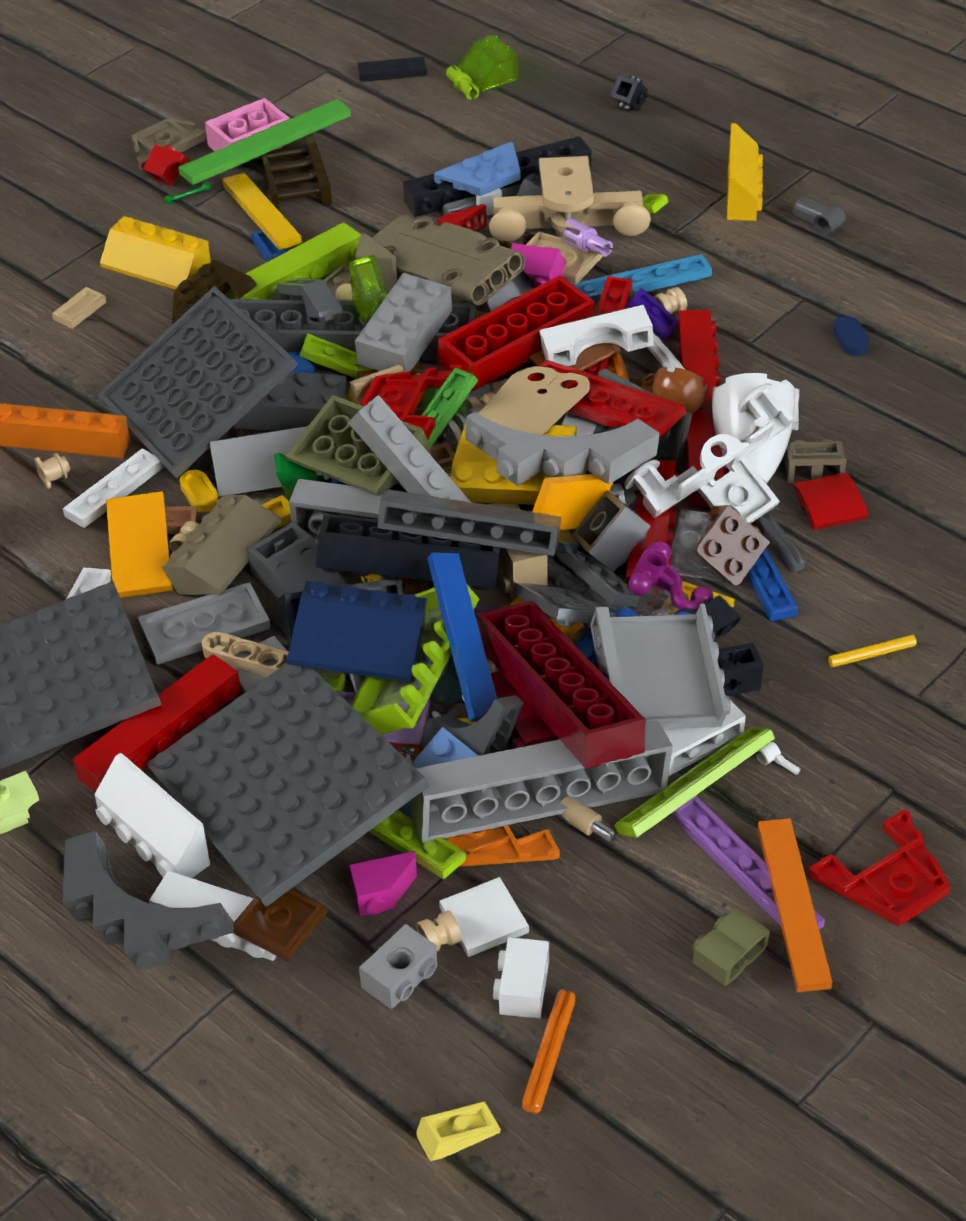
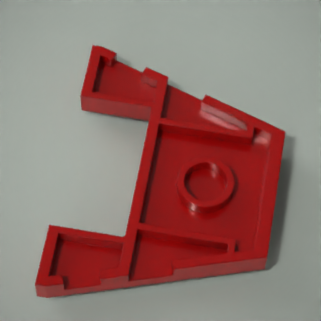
(404, 391)
(897, 884)

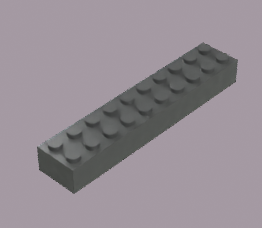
(288, 323)

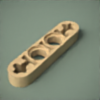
(220, 643)

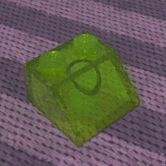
(490, 63)

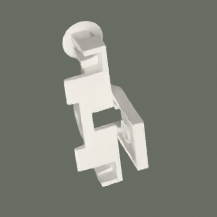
(738, 488)

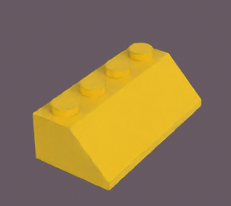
(744, 176)
(153, 252)

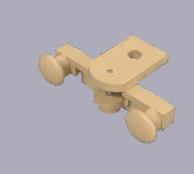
(567, 198)

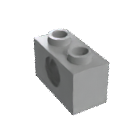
(403, 950)

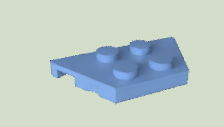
(483, 172)

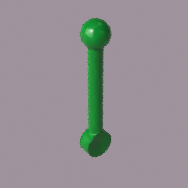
(169, 199)

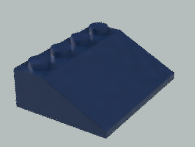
(357, 631)

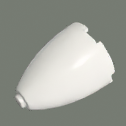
(731, 422)

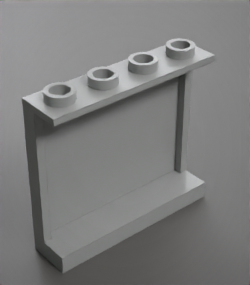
(664, 666)

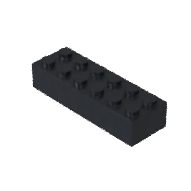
(366, 550)

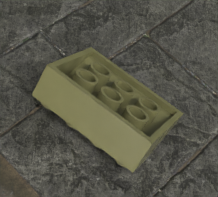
(340, 453)

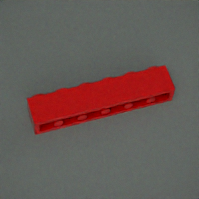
(659, 526)
(151, 732)

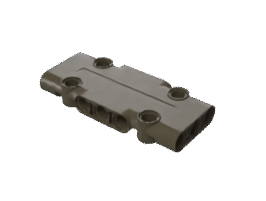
(451, 256)

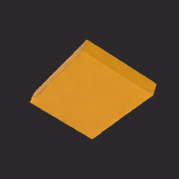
(570, 498)

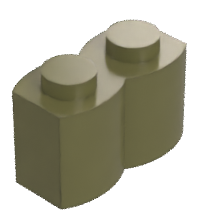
(730, 946)

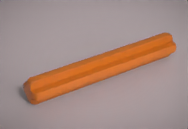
(548, 1052)

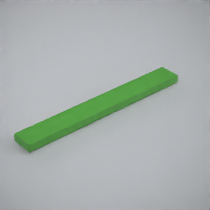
(264, 141)

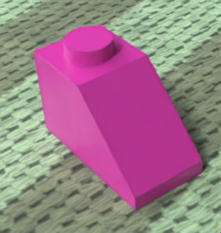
(541, 262)
(382, 882)

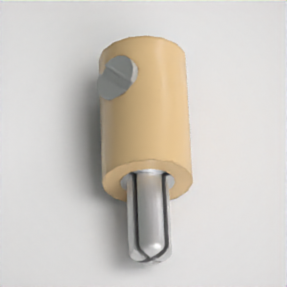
(584, 819)

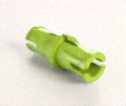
(462, 82)

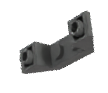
(316, 294)

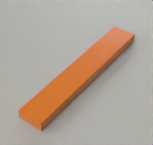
(794, 906)

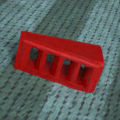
(467, 215)

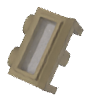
(814, 455)

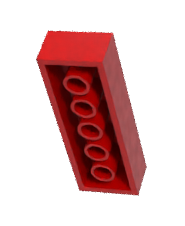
(512, 331)

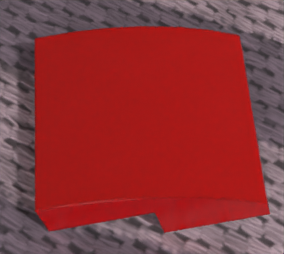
(831, 501)

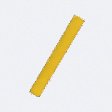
(872, 651)

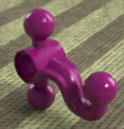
(655, 571)

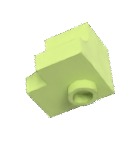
(16, 797)

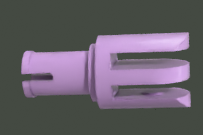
(585, 238)

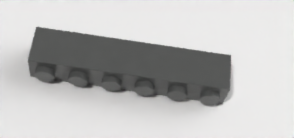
(469, 522)

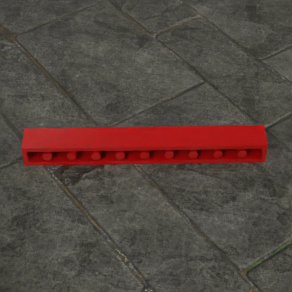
(696, 353)

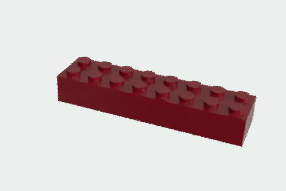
(561, 684)

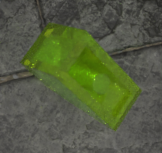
(367, 286)

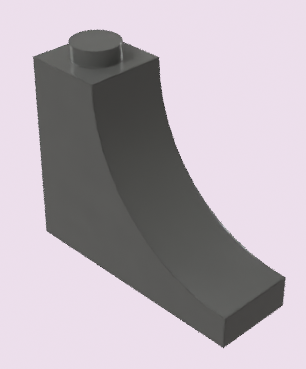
(487, 734)

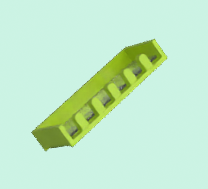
(398, 704)

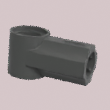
(821, 217)

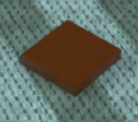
(282, 924)

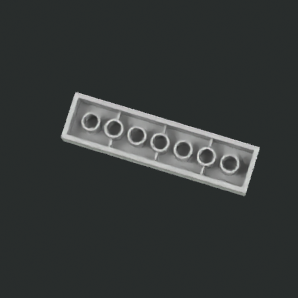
(530, 785)

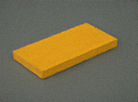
(138, 544)

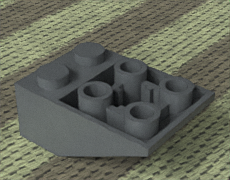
(287, 561)

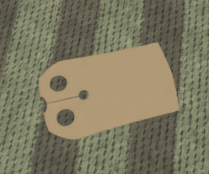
(525, 410)

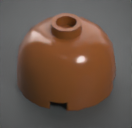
(681, 387)

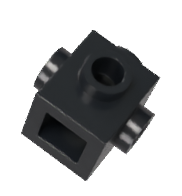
(629, 93)

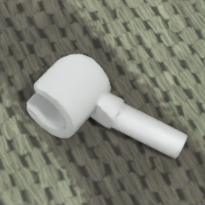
(772, 753)

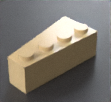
(520, 565)

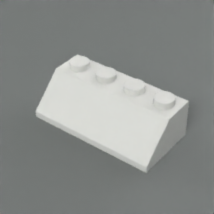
(151, 820)

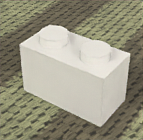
(523, 977)

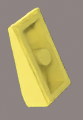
(455, 1130)

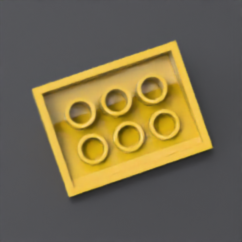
(480, 482)

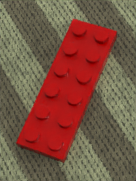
(615, 403)

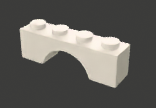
(626, 328)

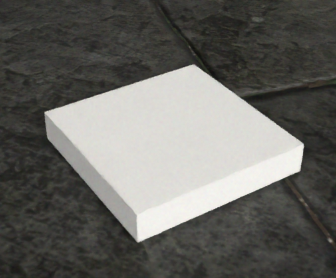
(485, 916)

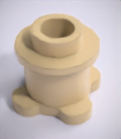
(52, 469)

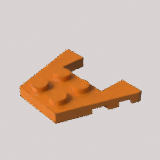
(500, 847)

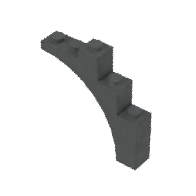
(145, 928)

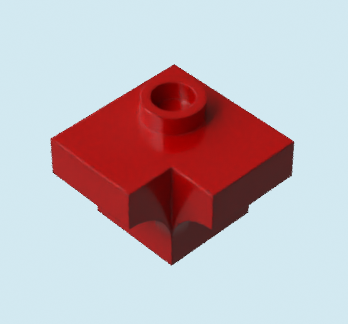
(164, 164)

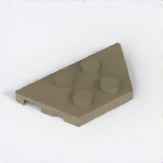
(167, 132)

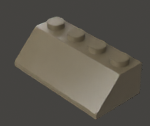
(219, 546)

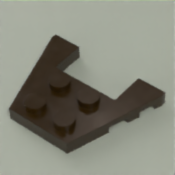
(207, 277)

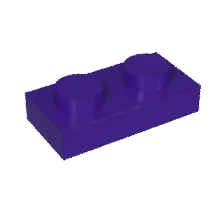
(661, 319)

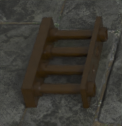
(312, 162)

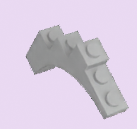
(527, 454)

